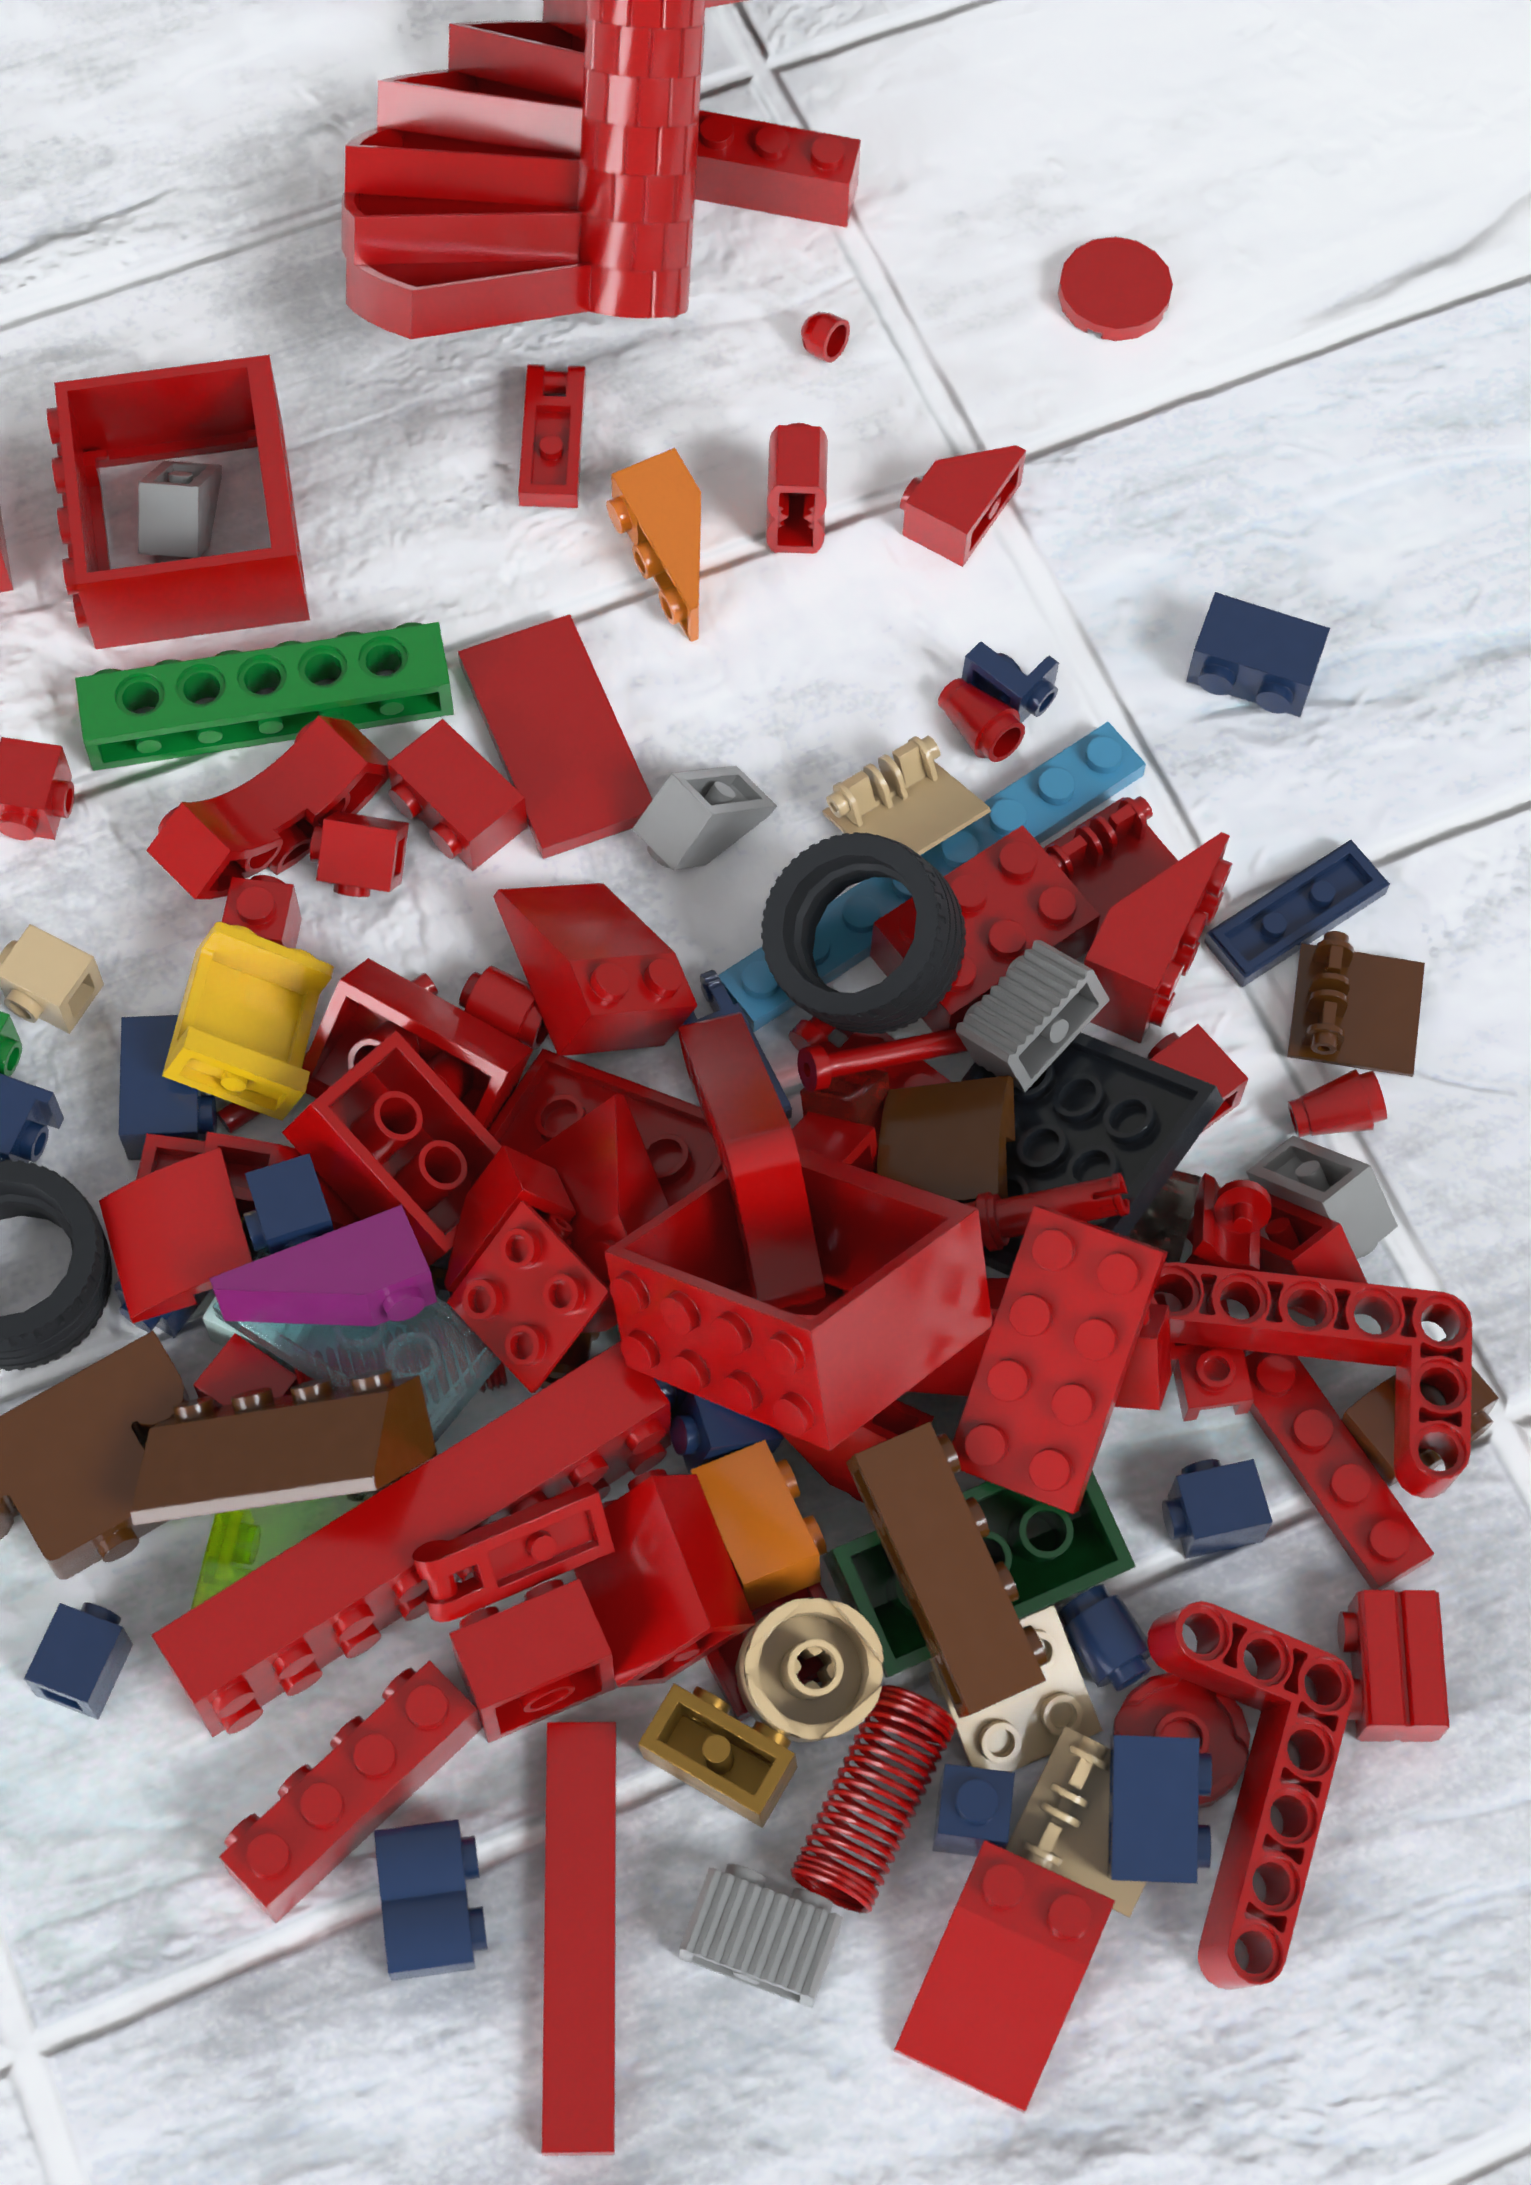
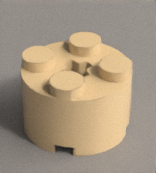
(848, 1676)

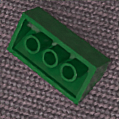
(1042, 1547)

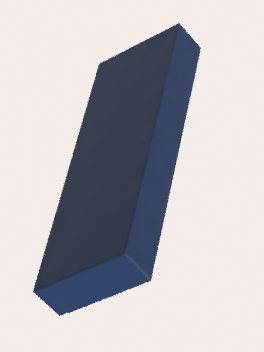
(1296, 913)

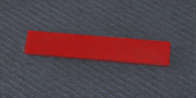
(579, 1940)

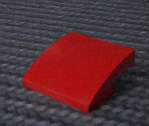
(174, 1234)

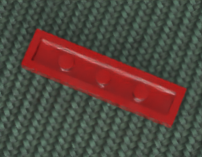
(1334, 1470)

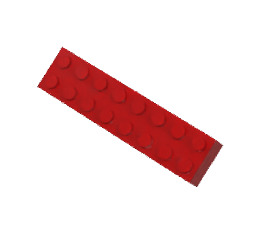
(359, 1570)

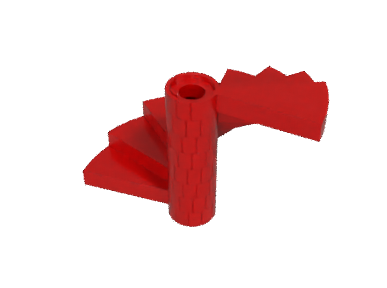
(532, 173)

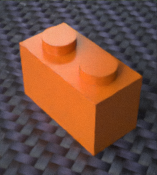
(761, 1525)

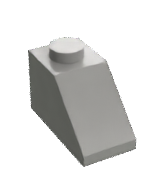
(177, 510)
(701, 816)
(1330, 1187)

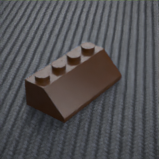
(283, 1447)

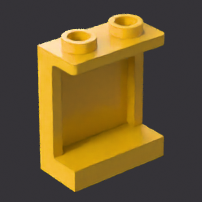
(247, 1020)

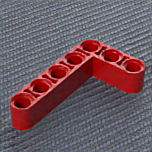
(757, 1158)
(1340, 1338)
(1268, 1777)

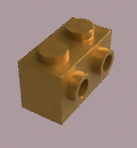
(718, 1753)

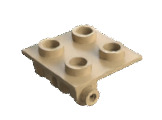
(906, 799)
(1032, 1720)
(1069, 1820)

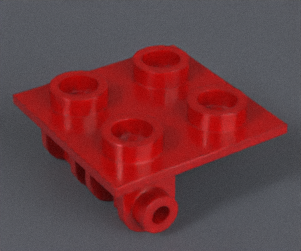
(1112, 853)
(529, 1295)

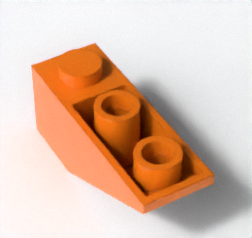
(662, 515)

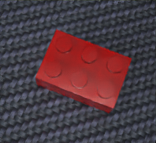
(1007, 902)
(397, 1139)

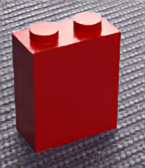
(667, 1585)

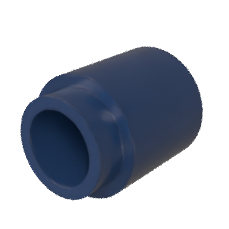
(1106, 1638)

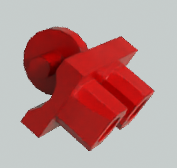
(1228, 1224)

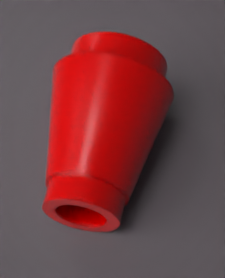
(983, 721)
(1339, 1106)

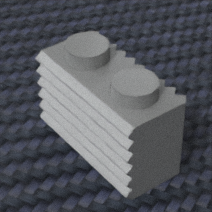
(1031, 1014)
(761, 1934)

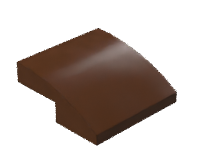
(949, 1137)

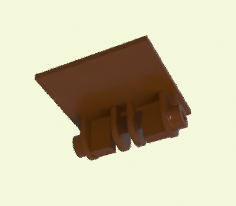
(1355, 1007)

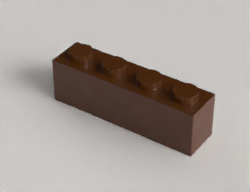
(947, 1569)

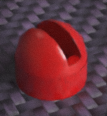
(825, 335)

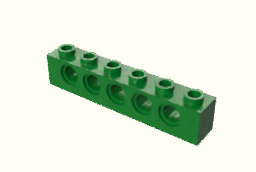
(244, 719)

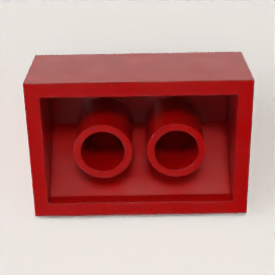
(464, 1052)

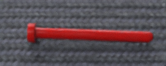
(818, 1067)

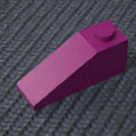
(339, 1278)

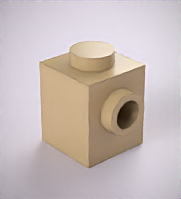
(48, 979)

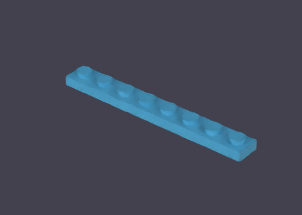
(1040, 801)

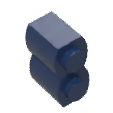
(427, 1899)

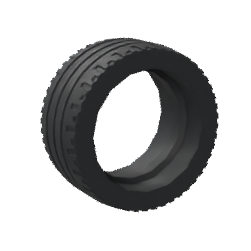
(800, 901)
(80, 1297)

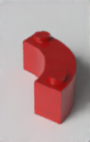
(272, 814)

